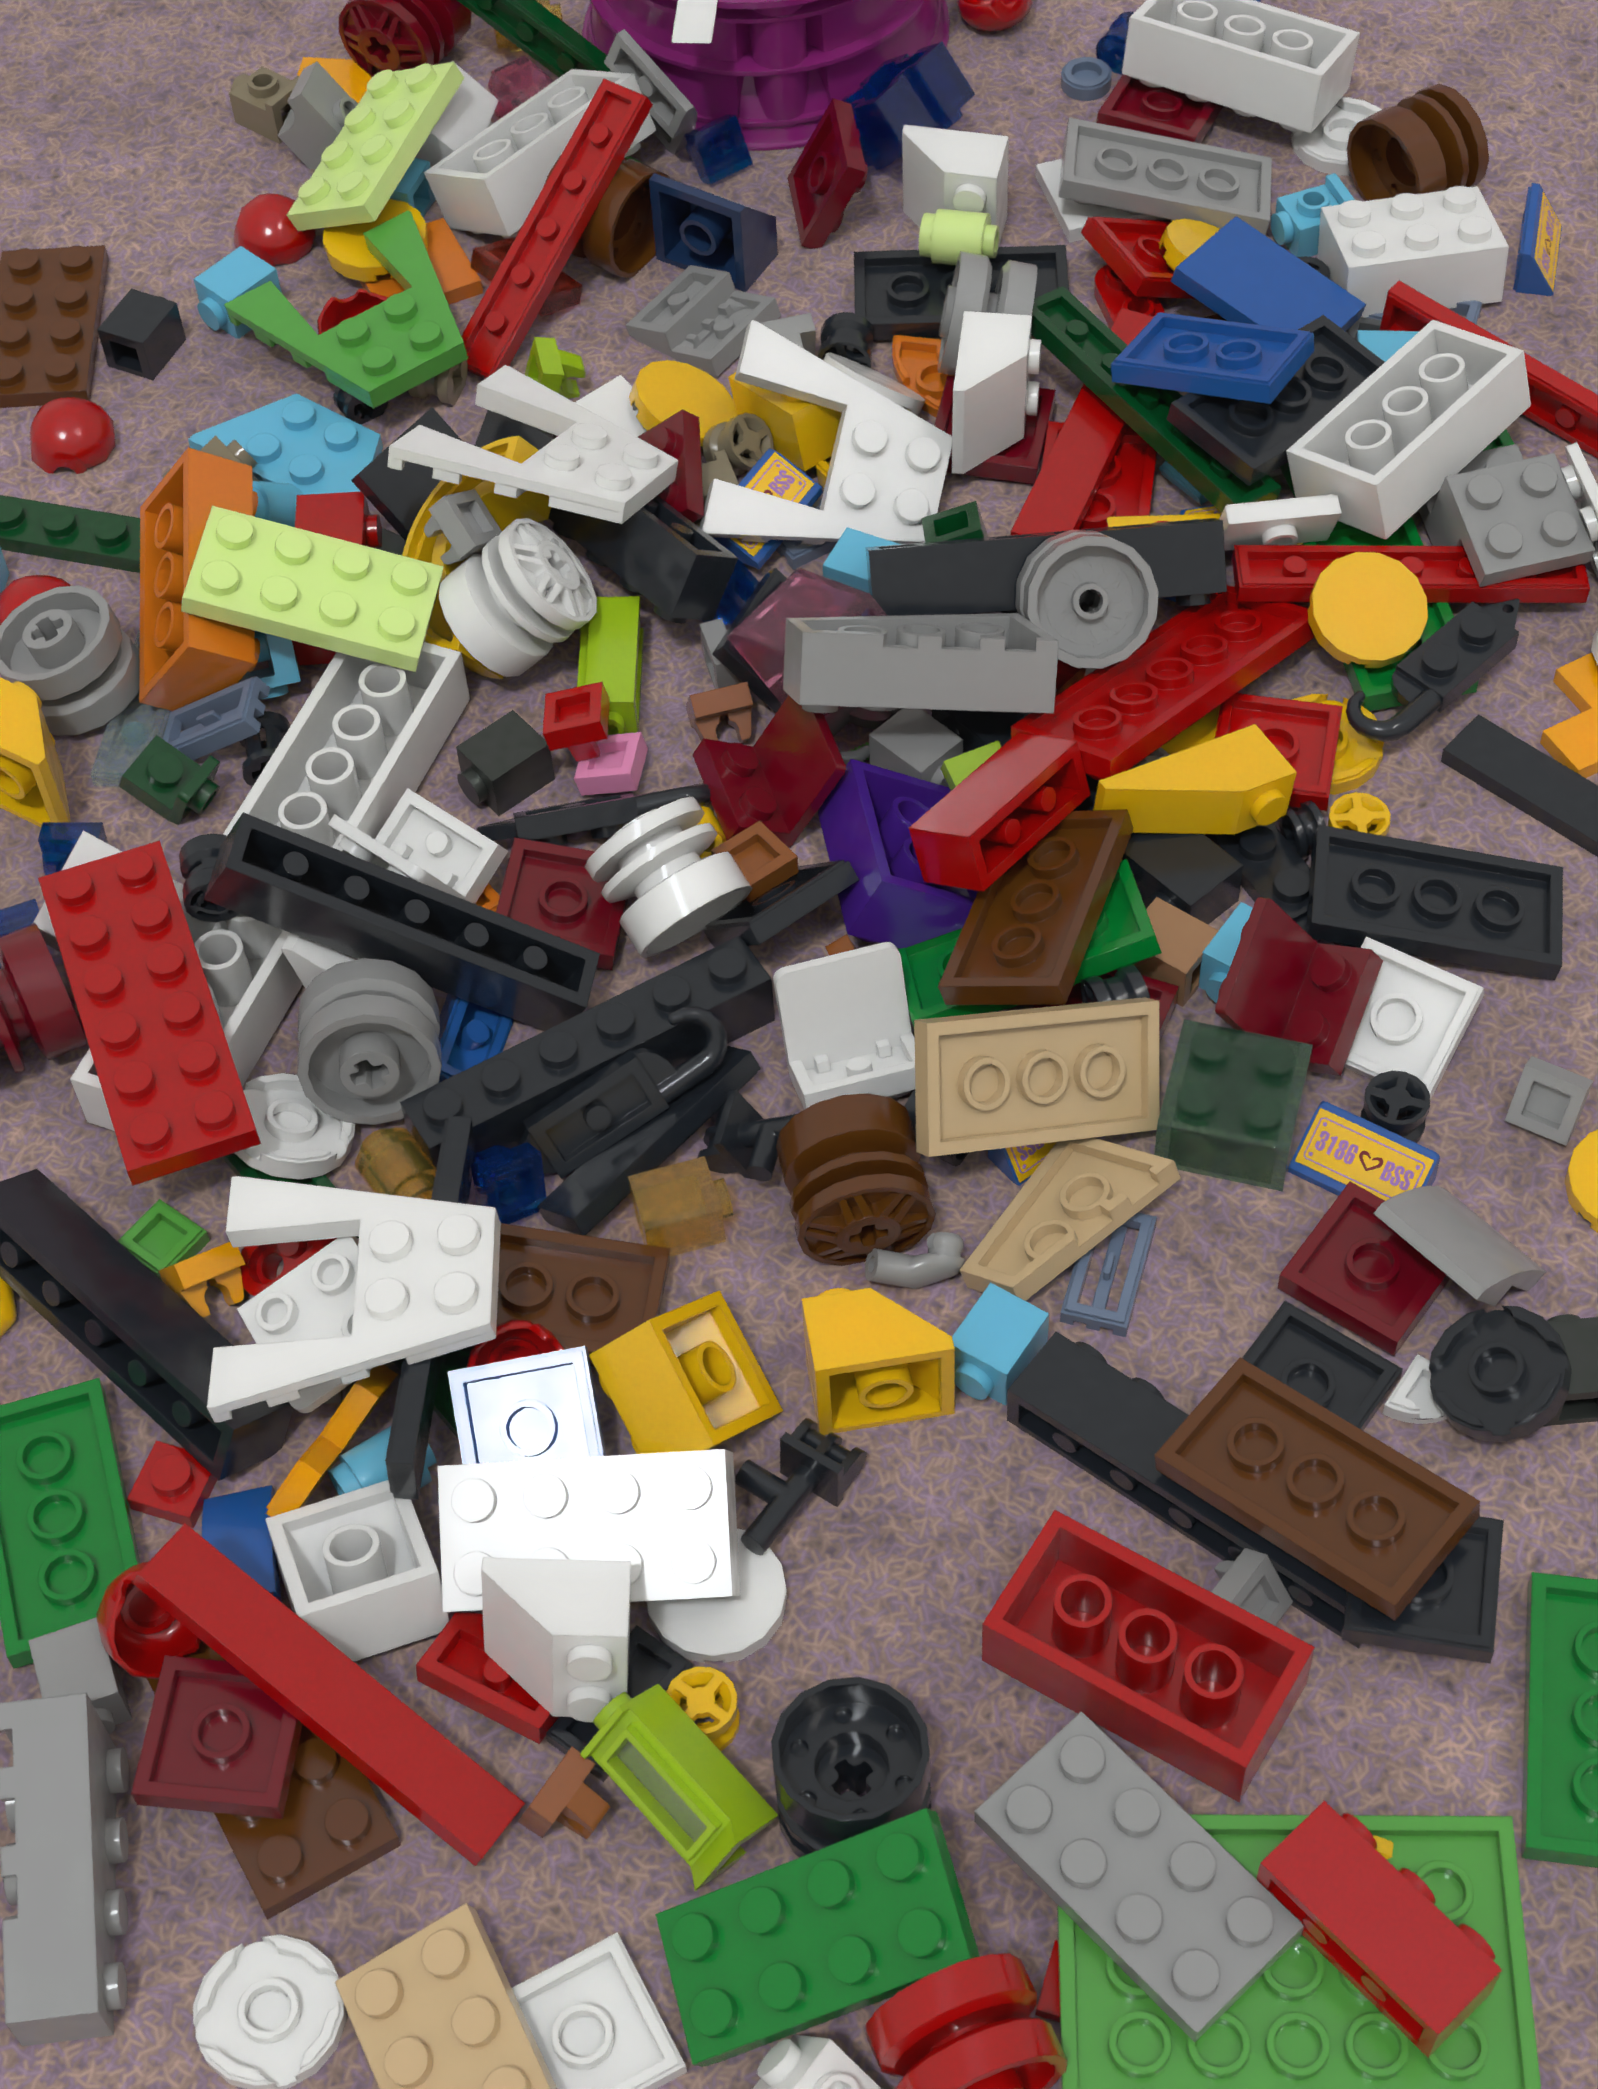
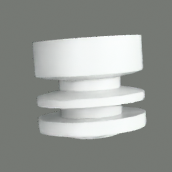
(517, 598)
(662, 867)

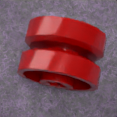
(967, 2030)

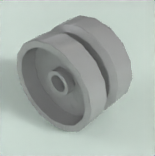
(972, 293)
(1123, 603)
(72, 657)
(367, 1040)

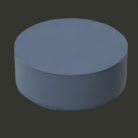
(1086, 78)

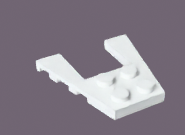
(882, 467)
(584, 470)
(419, 1285)

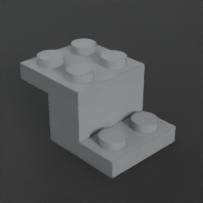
(1509, 516)

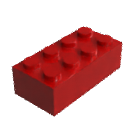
(1146, 1654)

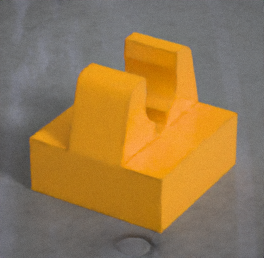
(217, 1266)

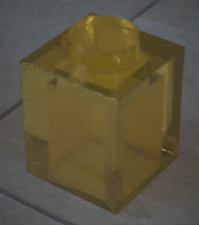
(680, 1206)

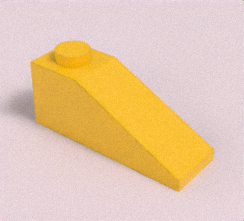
(1205, 788)

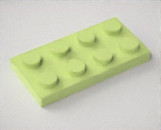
(375, 146)
(312, 588)

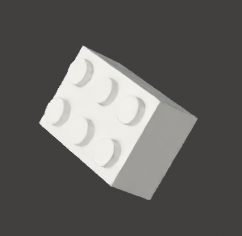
(1430, 241)

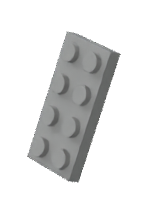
(1163, 176)
(1138, 1875)

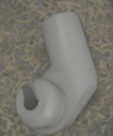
(920, 1270)

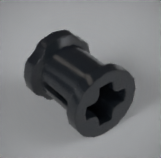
(259, 751)

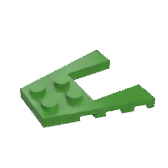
(381, 348)

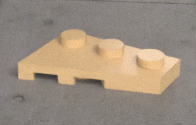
(1064, 1211)

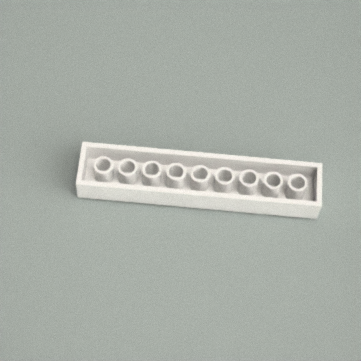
(346, 754)

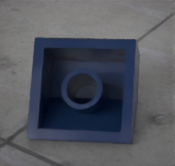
(710, 231)

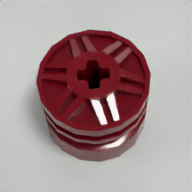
(401, 32)
(34, 999)

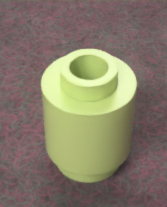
(954, 231)

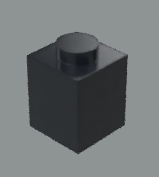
(142, 334)

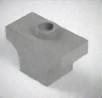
(315, 114)

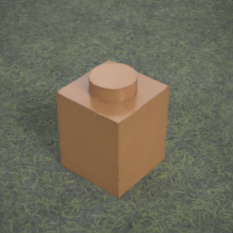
(1181, 943)

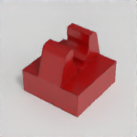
(577, 720)

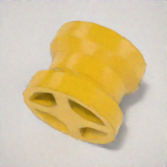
(1360, 813)
(708, 1693)

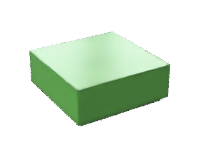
(164, 1238)

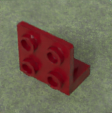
(776, 779)
(1297, 987)

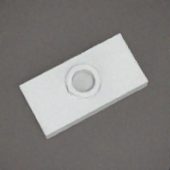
(1280, 521)

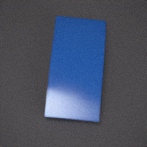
(240, 1532)

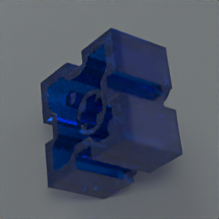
(907, 91)

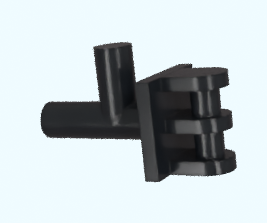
(742, 1140)
(812, 1466)

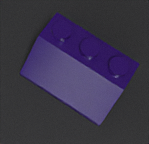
(869, 826)

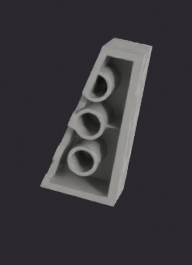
(921, 663)
(62, 1871)

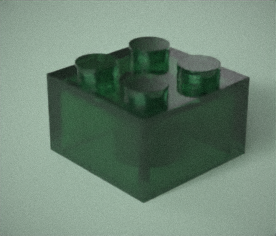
(1233, 1104)

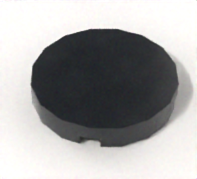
(1500, 1373)

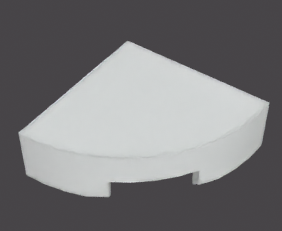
(1413, 1396)

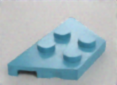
(300, 444)

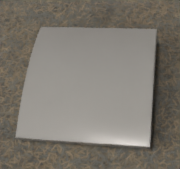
(671, 109)
(701, 319)
(1459, 1243)

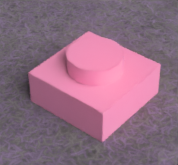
(616, 768)

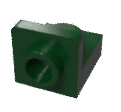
(171, 781)

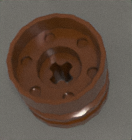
(1418, 146)
(622, 225)
(854, 1178)

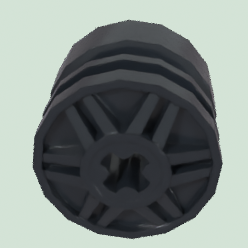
(853, 1739)

